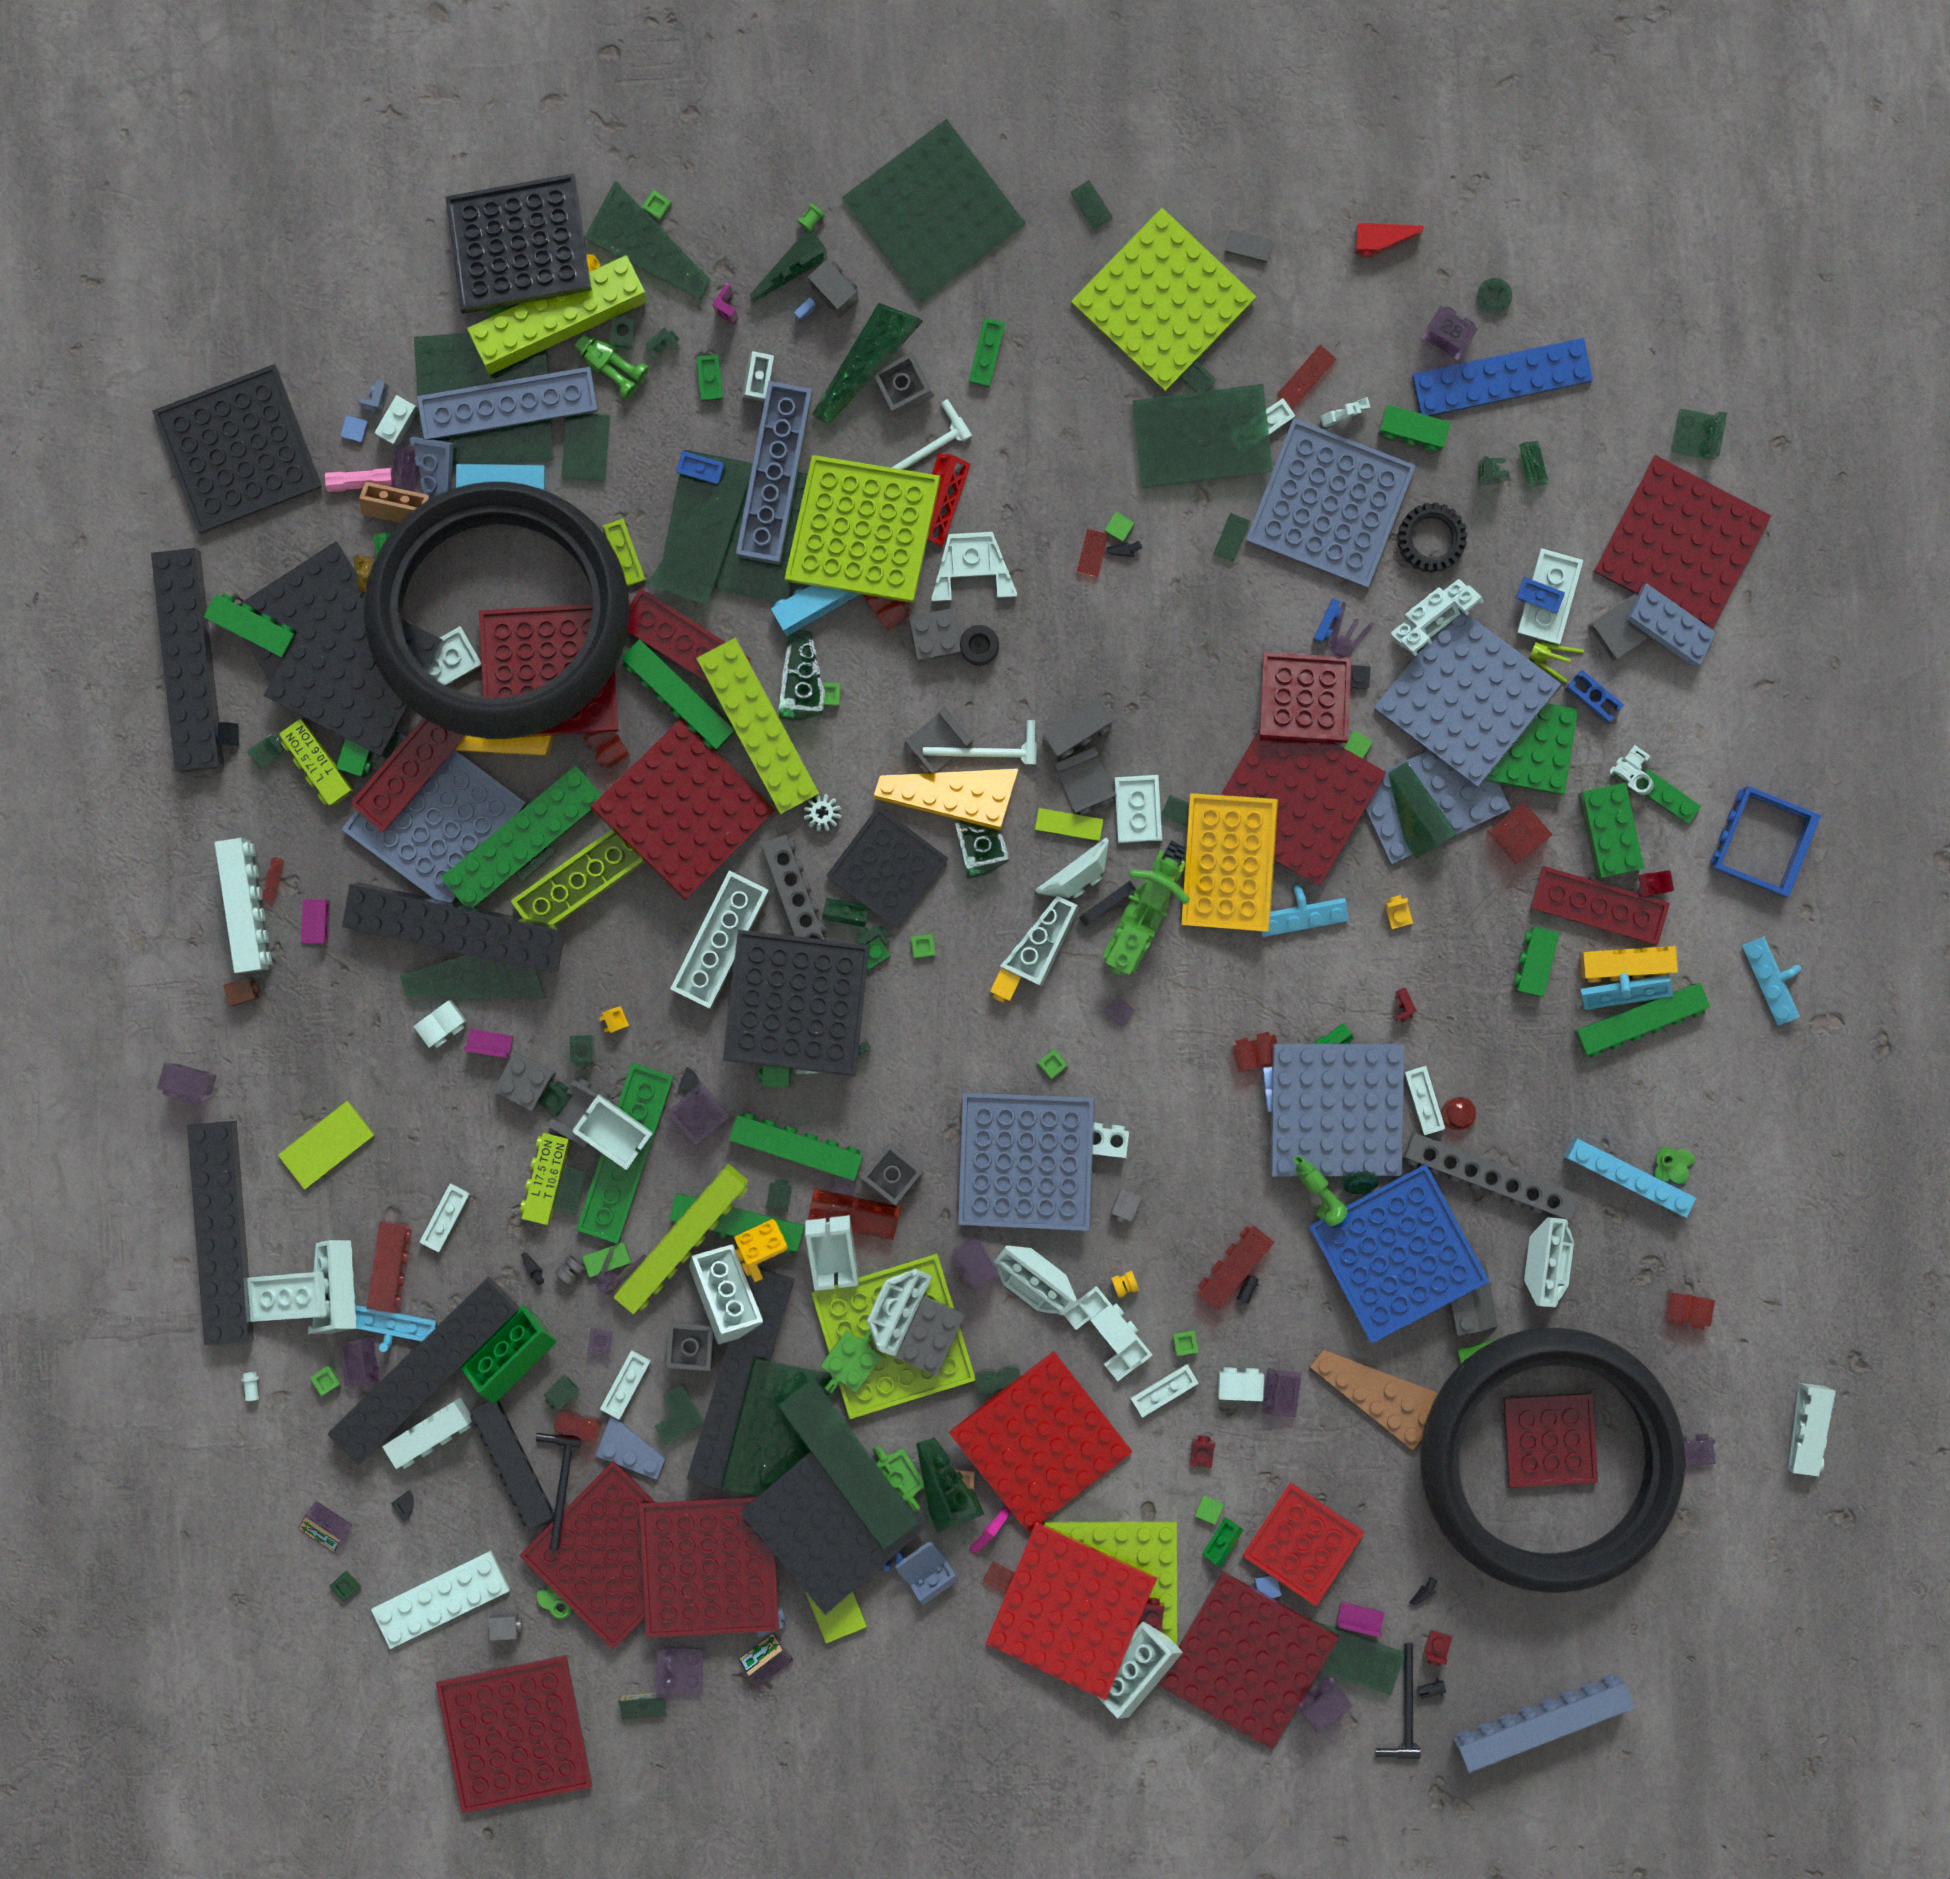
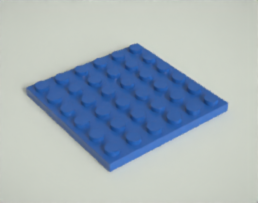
(1400, 1254)

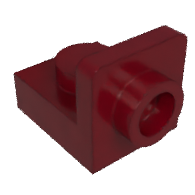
(1656, 883)
(1404, 1001)
(1202, 1451)
(1153, 1613)
(1437, 1648)

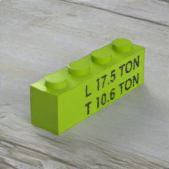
(316, 762)
(545, 1179)

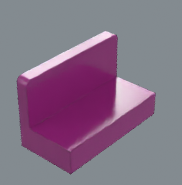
(722, 308)
(315, 921)
(489, 1043)
(1360, 1619)

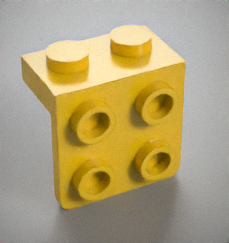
(759, 1245)

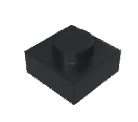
(1360, 677)

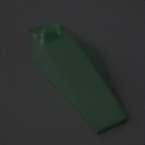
(799, 259)
(802, 685)
(1420, 817)
(980, 848)
(946, 1494)

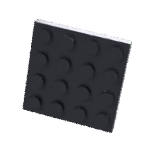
(887, 867)

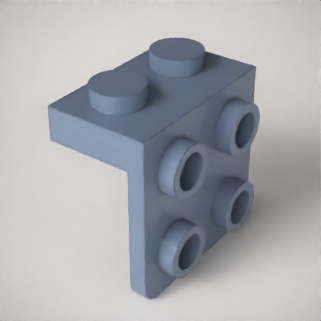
(927, 1572)

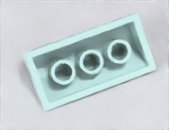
(725, 1293)
(1142, 1668)

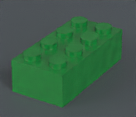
(1611, 830)
(508, 1354)

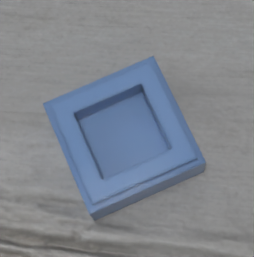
(805, 310)
(354, 429)
(1268, 1585)

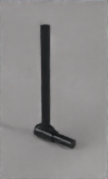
(568, 1444)
(1408, 1749)

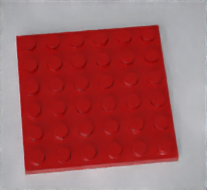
(1040, 1441)
(1071, 1610)

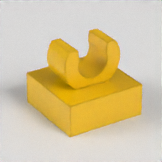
(614, 1019)

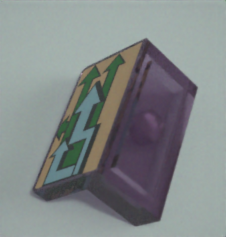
(324, 1526)
(765, 1659)

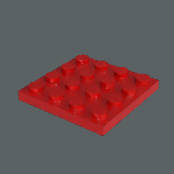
(1303, 1543)

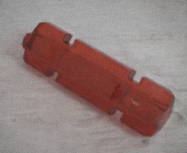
(272, 878)

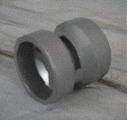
(570, 1270)

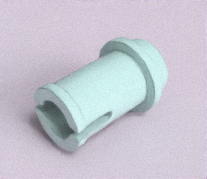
(250, 1386)

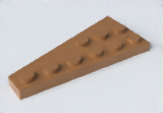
(1386, 1398)

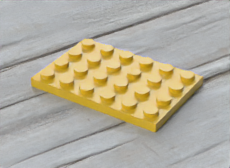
(1230, 862)

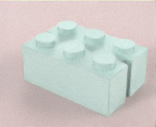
(612, 1131)
(831, 1252)

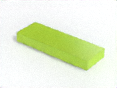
(622, 544)
(1069, 824)

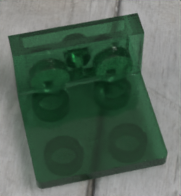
(1699, 434)

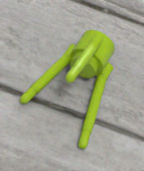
(1541, 653)

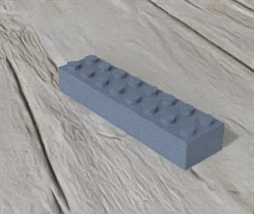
(774, 473)
(1543, 1722)

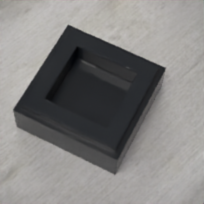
(228, 733)

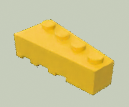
(514, 746)
(1629, 961)

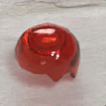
(1458, 1113)

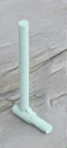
(958, 430)
(1026, 753)

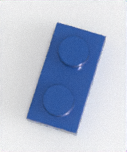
(700, 468)
(1540, 595)
(1324, 629)

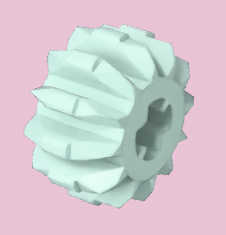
(818, 806)

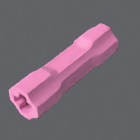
(355, 480)

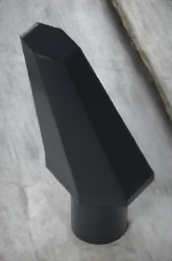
(1124, 549)
(533, 1269)
(1424, 1592)

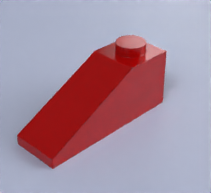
(1377, 238)

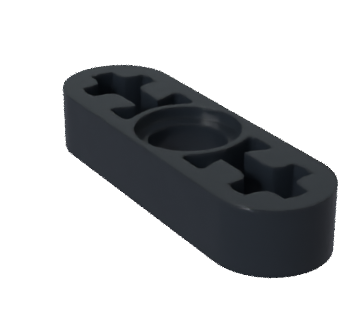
(1107, 903)

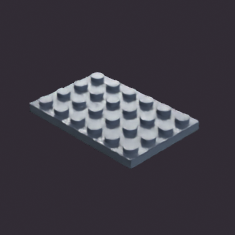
(1455, 796)

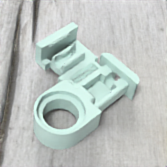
(1337, 416)
(1632, 767)

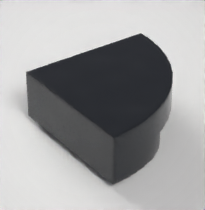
(689, 1080)
(404, 1505)

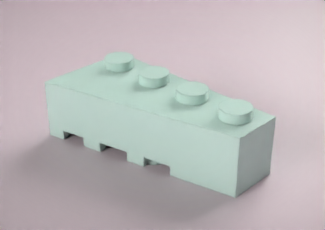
(1040, 946)
(335, 1261)
(1810, 1428)
(428, 1433)

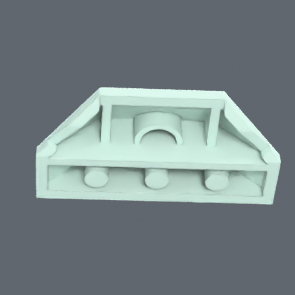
(1077, 874)
(1549, 1261)
(1035, 1280)
(896, 1309)

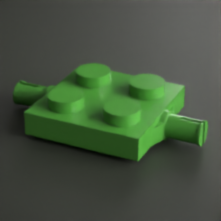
(850, 1361)
(901, 1474)

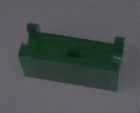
(1489, 472)

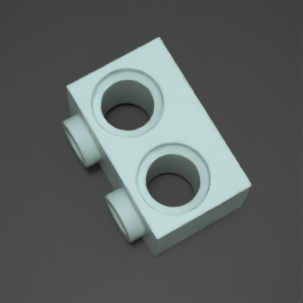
(1104, 1146)

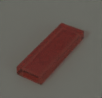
(1306, 376)

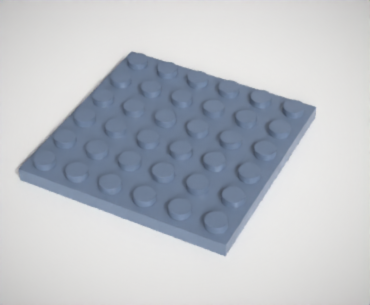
(1330, 503)
(1467, 697)
(440, 824)
(1337, 1108)
(1026, 1161)

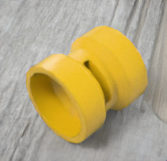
(1130, 1282)

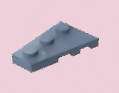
(434, 463)
(629, 1450)

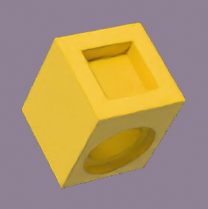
(1004, 985)

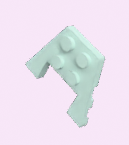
(971, 557)

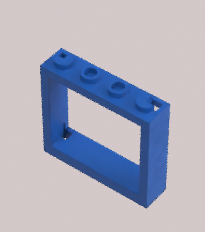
(1799, 851)

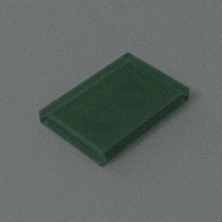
(586, 447)

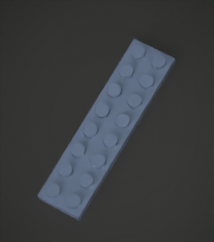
(507, 403)

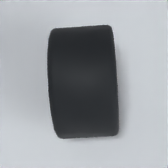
(982, 658)

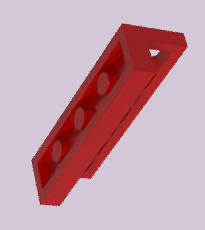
(945, 468)

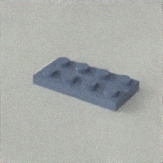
(1671, 625)

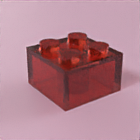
(1519, 832)

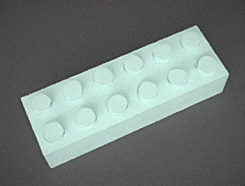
(243, 905)
(715, 944)

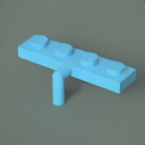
(1306, 915)
(1772, 980)
(1627, 991)
(393, 1325)

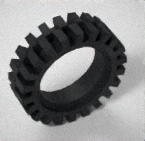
(1444, 514)

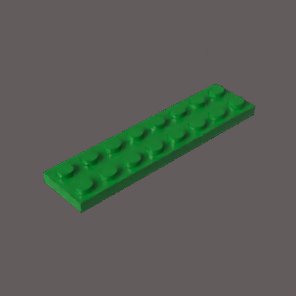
(522, 838)
(612, 1185)

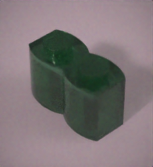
(991, 1380)

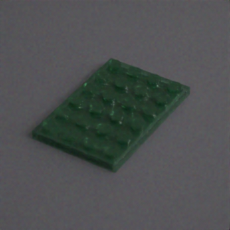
(1202, 436)
(763, 1437)

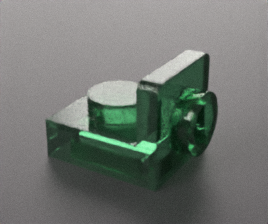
(658, 341)
(556, 1097)
(779, 1195)

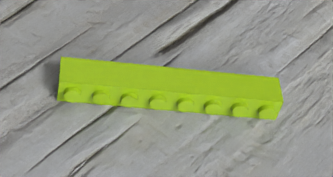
(681, 1238)

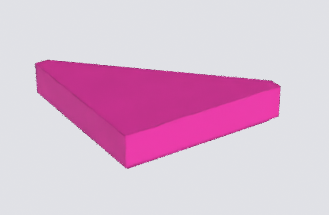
(990, 1530)

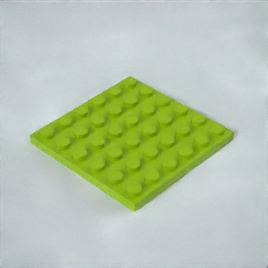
(1163, 299)
(862, 528)
(892, 1378)
(1142, 1544)

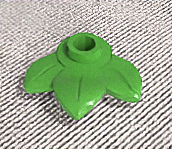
(1676, 1167)
(550, 1600)

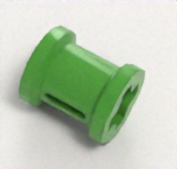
(811, 217)

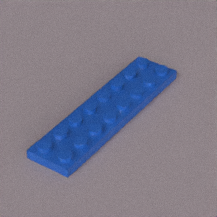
(1502, 377)

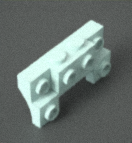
(1434, 614)
(1110, 1323)

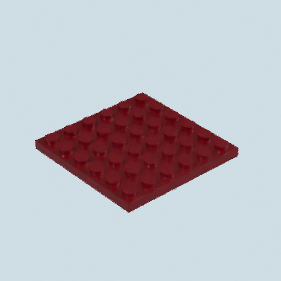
(1682, 540)
(533, 647)
(1318, 796)
(682, 809)
(598, 1555)
(705, 1569)
(1248, 1660)
(514, 1734)

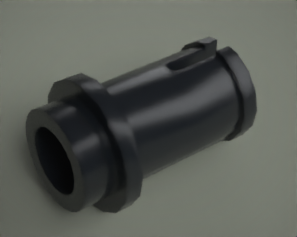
(1248, 1288)
(1432, 1689)

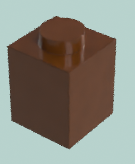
(242, 991)

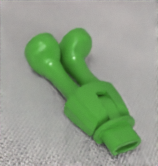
(600, 355)
(1331, 1208)

